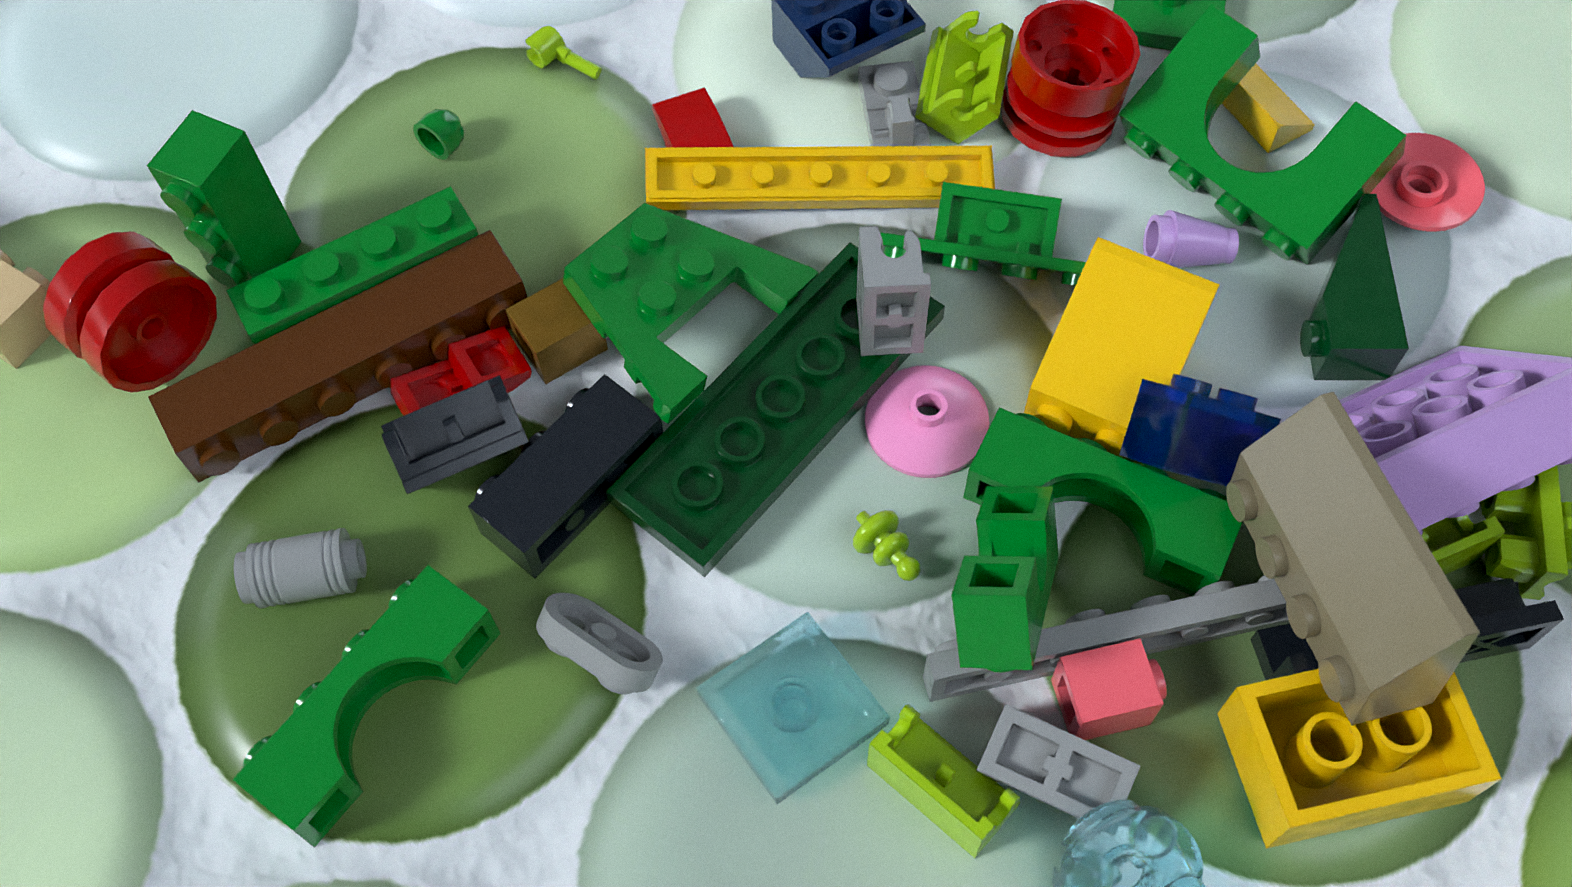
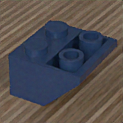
(837, 34)

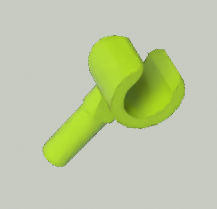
(549, 45)

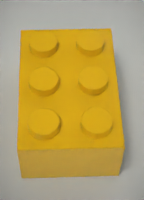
(1323, 776)

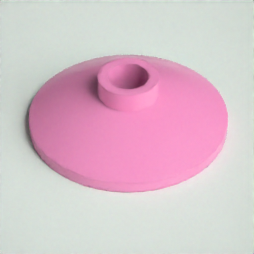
(924, 443)

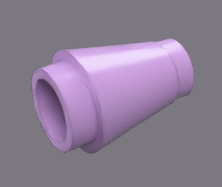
(1189, 241)

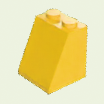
(1120, 326)

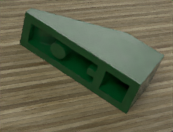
(1357, 315)

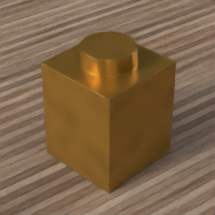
(554, 331)

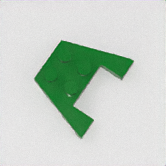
(655, 277)

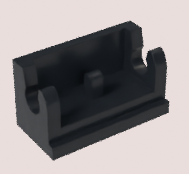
(453, 434)

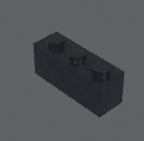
(564, 475)

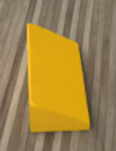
(1266, 111)

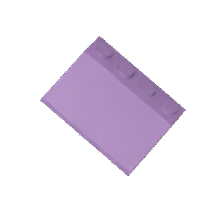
(1466, 427)

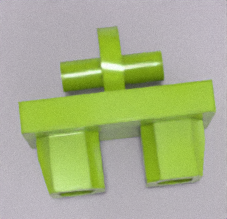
(1541, 539)

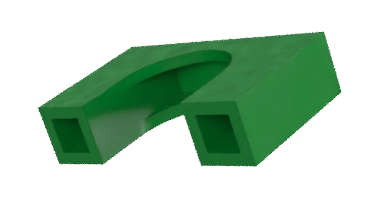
(1291, 206)

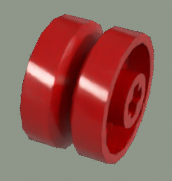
(130, 311)

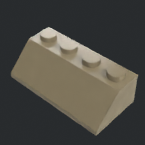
(1349, 564)

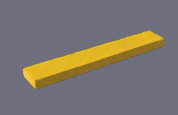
(811, 176)

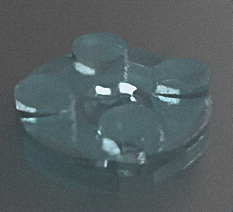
(1133, 834)

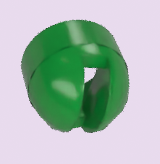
(439, 133)

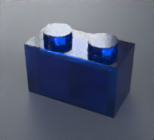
(1191, 432)

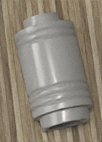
(299, 568)

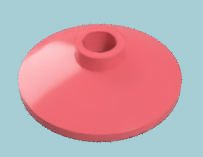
(1431, 185)

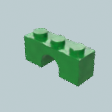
(1007, 587)

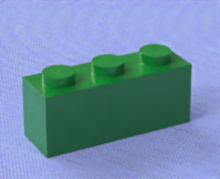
(223, 199)

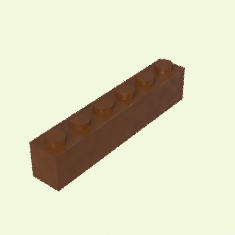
(336, 357)

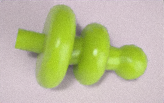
(889, 547)

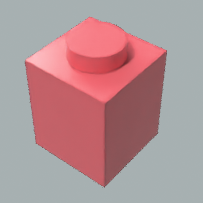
(1108, 689)

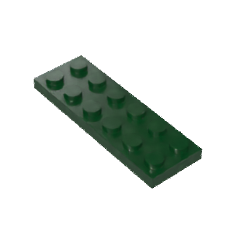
(758, 422)

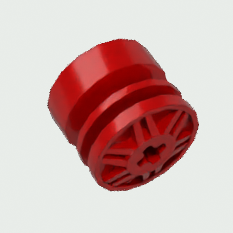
(1068, 77)

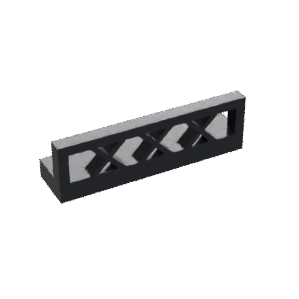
(1493, 606)

